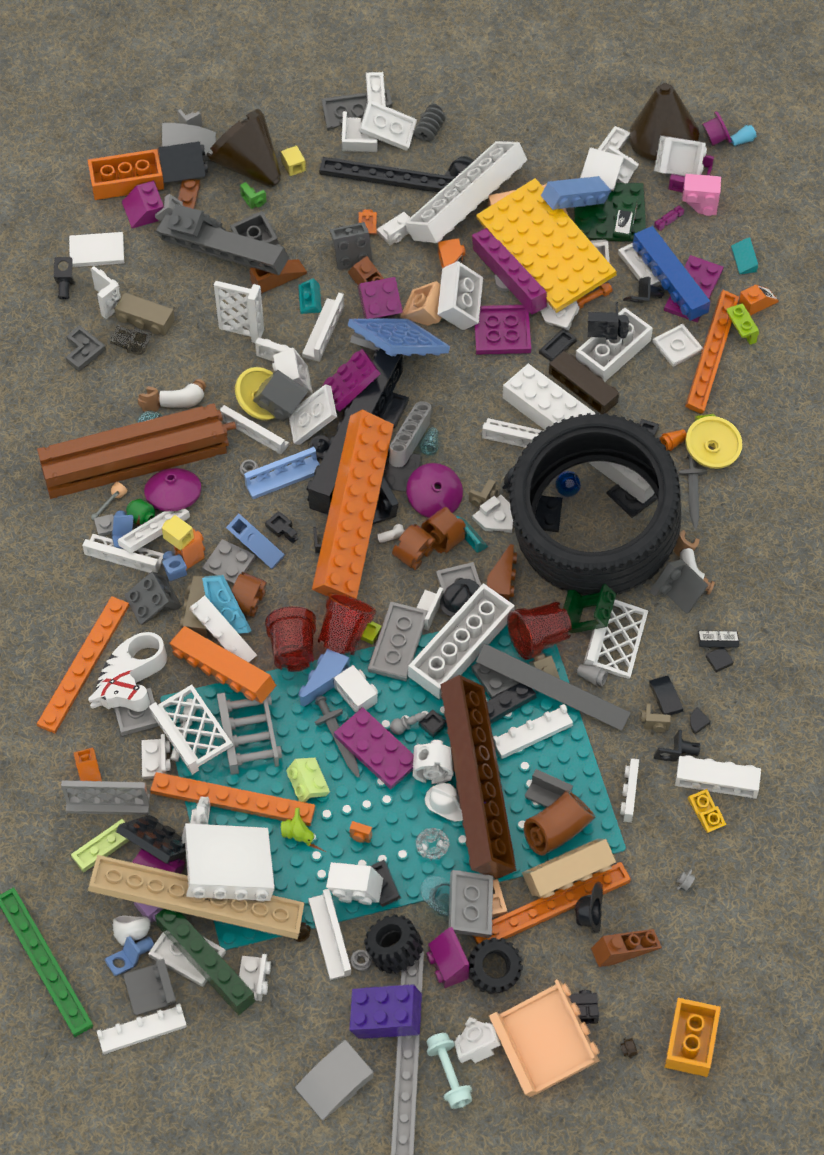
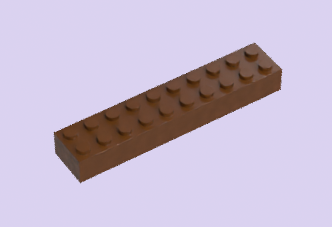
(477, 778)

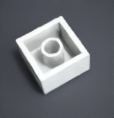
(354, 883)

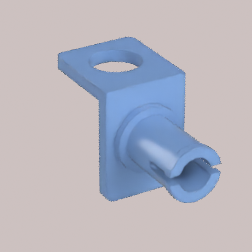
(121, 526)
(174, 565)
(129, 954)

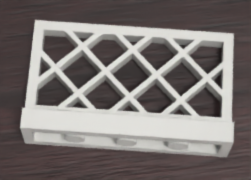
(252, 312)
(598, 636)
(175, 737)

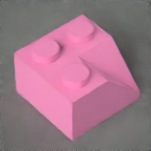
(702, 193)

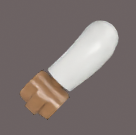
(183, 398)
(686, 552)

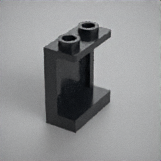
(182, 161)

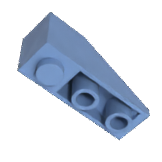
(255, 541)
(323, 676)

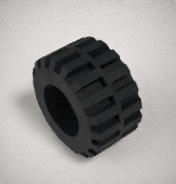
(386, 933)
(512, 961)

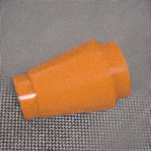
(673, 439)

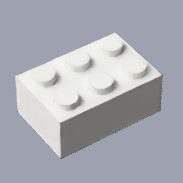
(460, 295)

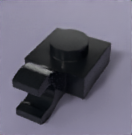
(280, 525)

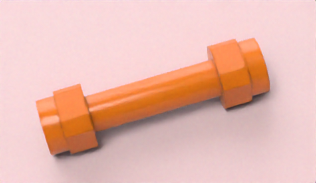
(604, 290)

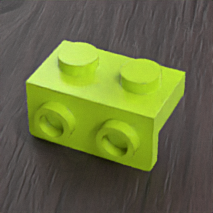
(743, 323)

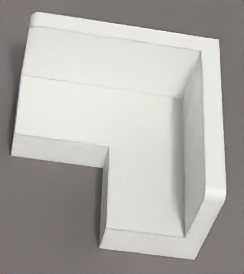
(353, 139)

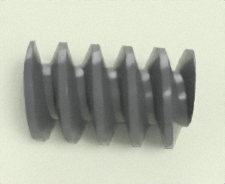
(430, 123)

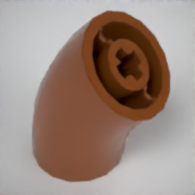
(557, 823)

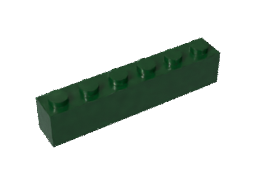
(205, 960)

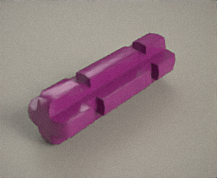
(669, 217)

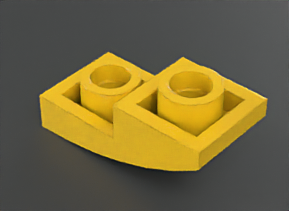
(706, 811)

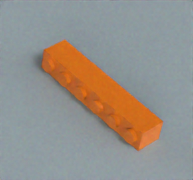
(222, 664)

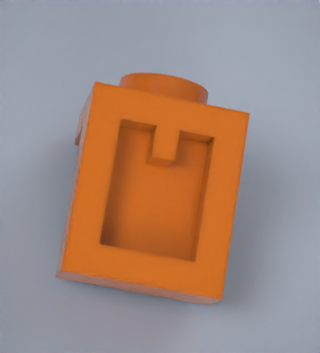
(369, 218)

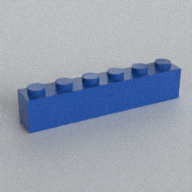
(671, 273)

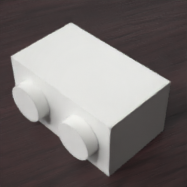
(355, 689)

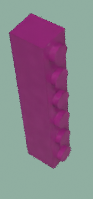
(509, 271)

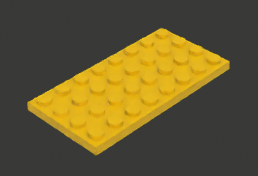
(547, 245)

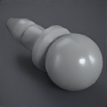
(398, 725)

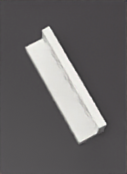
(324, 326)
(508, 433)
(121, 556)
(330, 935)

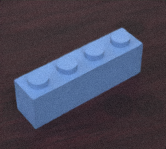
(575, 192)

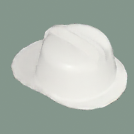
(445, 801)

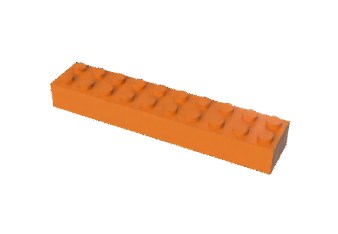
(353, 505)

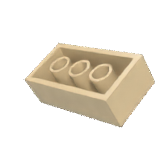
(569, 867)

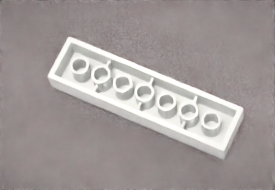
(466, 192)

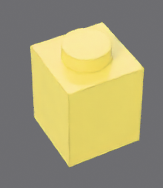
(293, 160)
(177, 532)

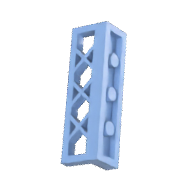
(283, 474)

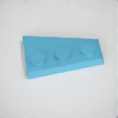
(222, 598)

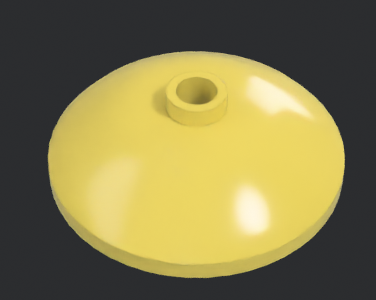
(246, 389)
(715, 433)

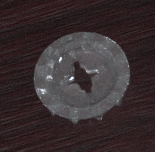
(430, 835)

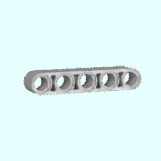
(410, 434)

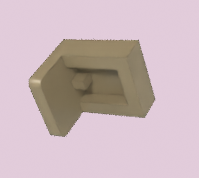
(488, 492)
(545, 664)
(657, 722)

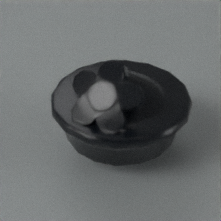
(320, 444)

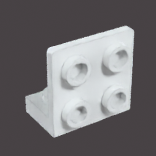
(108, 292)

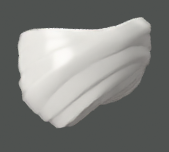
(130, 926)

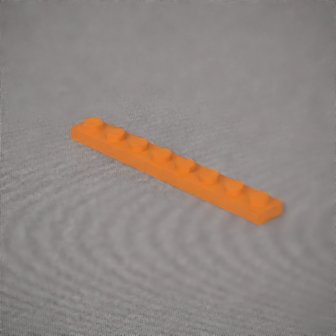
(711, 353)
(83, 665)
(231, 798)
(554, 905)

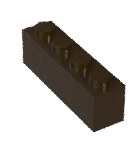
(583, 382)

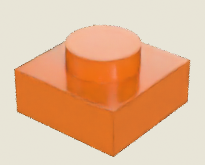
(360, 832)

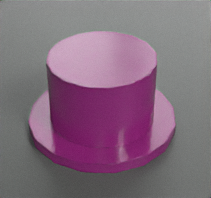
(716, 130)

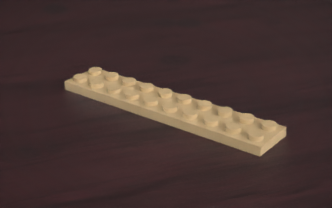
(169, 891)

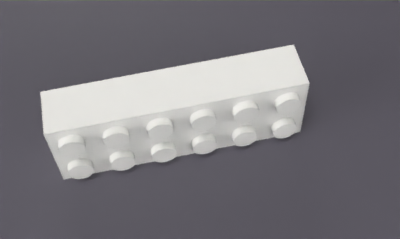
(460, 640)

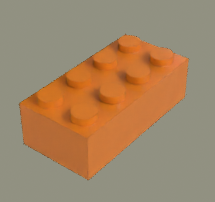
(122, 173)

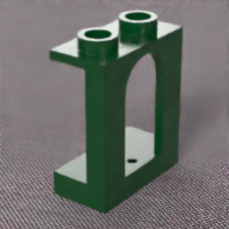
(575, 603)

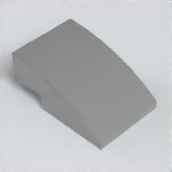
(184, 133)
(334, 1080)

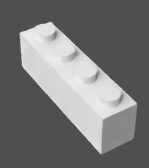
(718, 776)

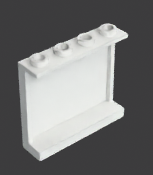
(228, 862)

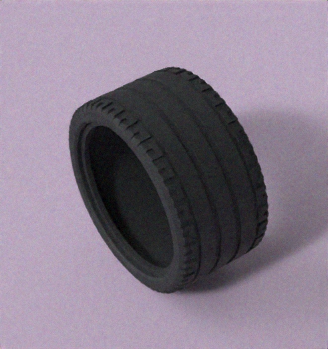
(590, 440)

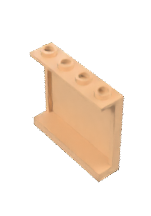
(545, 1039)

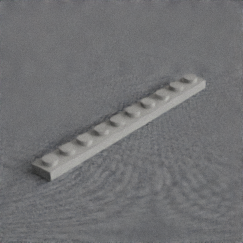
(406, 1076)

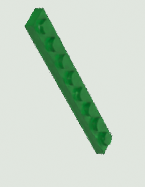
(44, 963)

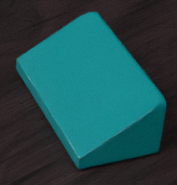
(745, 256)
(310, 297)
(473, 537)

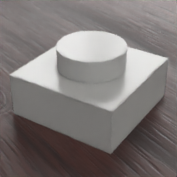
(104, 525)

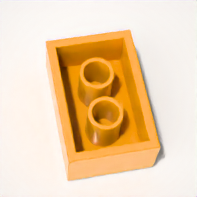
(692, 1037)

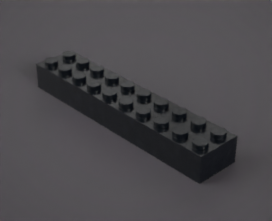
(371, 400)

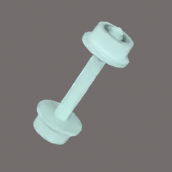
(459, 1095)

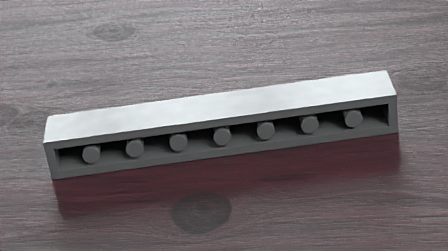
(229, 246)

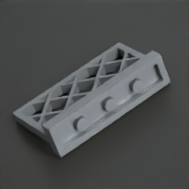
(89, 797)

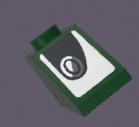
(625, 216)

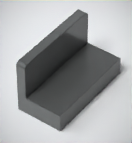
(546, 788)

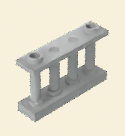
(229, 724)

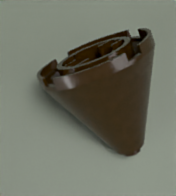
(661, 116)
(248, 150)

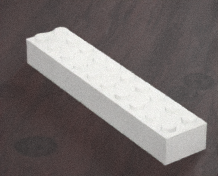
(549, 403)

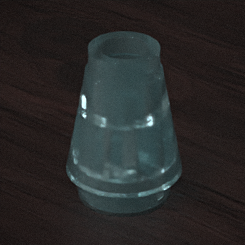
(430, 442)

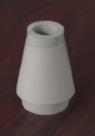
(593, 674)

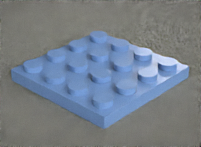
(399, 336)

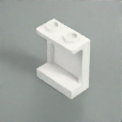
(680, 156)

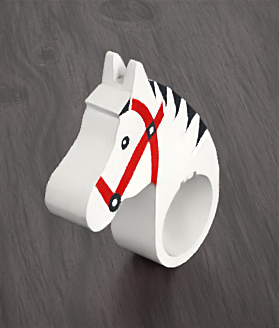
(121, 673)

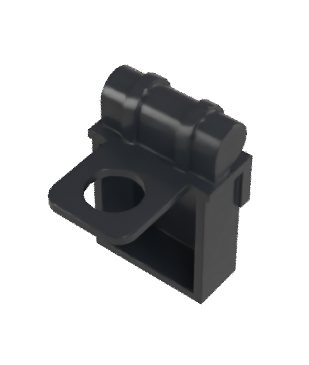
(607, 325)

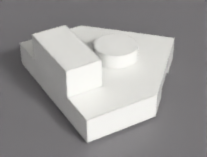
(562, 318)
(494, 515)
(201, 814)
(476, 1041)

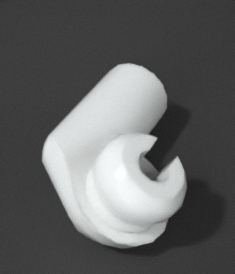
(392, 534)

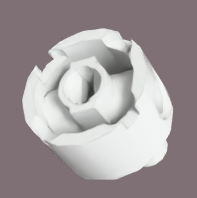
(433, 762)

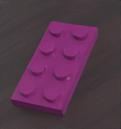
(705, 275)
(375, 748)

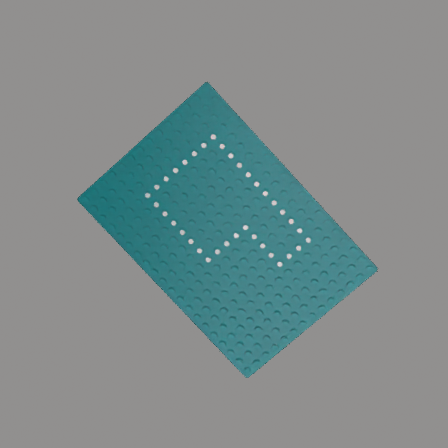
(393, 813)

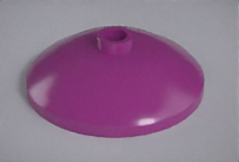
(172, 489)
(425, 497)

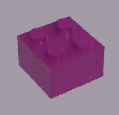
(380, 298)

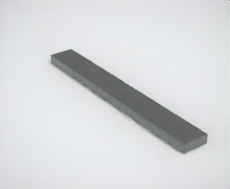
(553, 687)

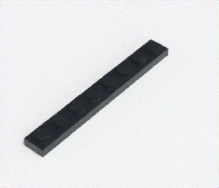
(384, 175)

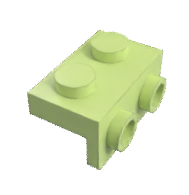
(307, 779)

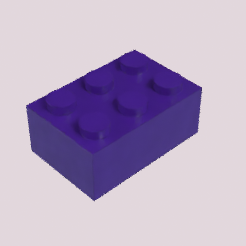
(385, 1011)

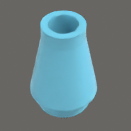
(744, 135)

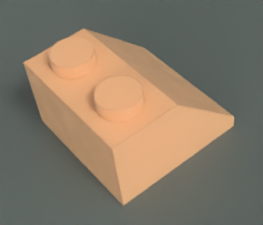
(423, 305)

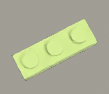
(102, 845)

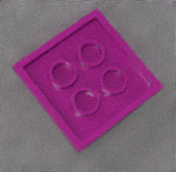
(503, 330)
(352, 378)

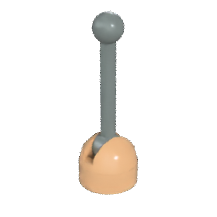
(117, 491)

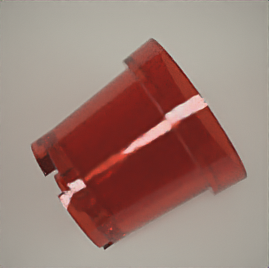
(344, 622)
(538, 628)
(291, 637)

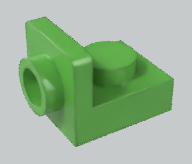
(251, 197)

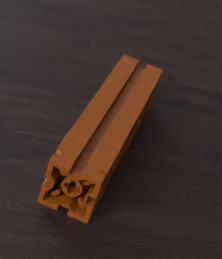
(134, 450)

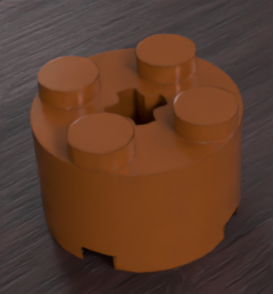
(445, 529)
(413, 546)
(248, 592)

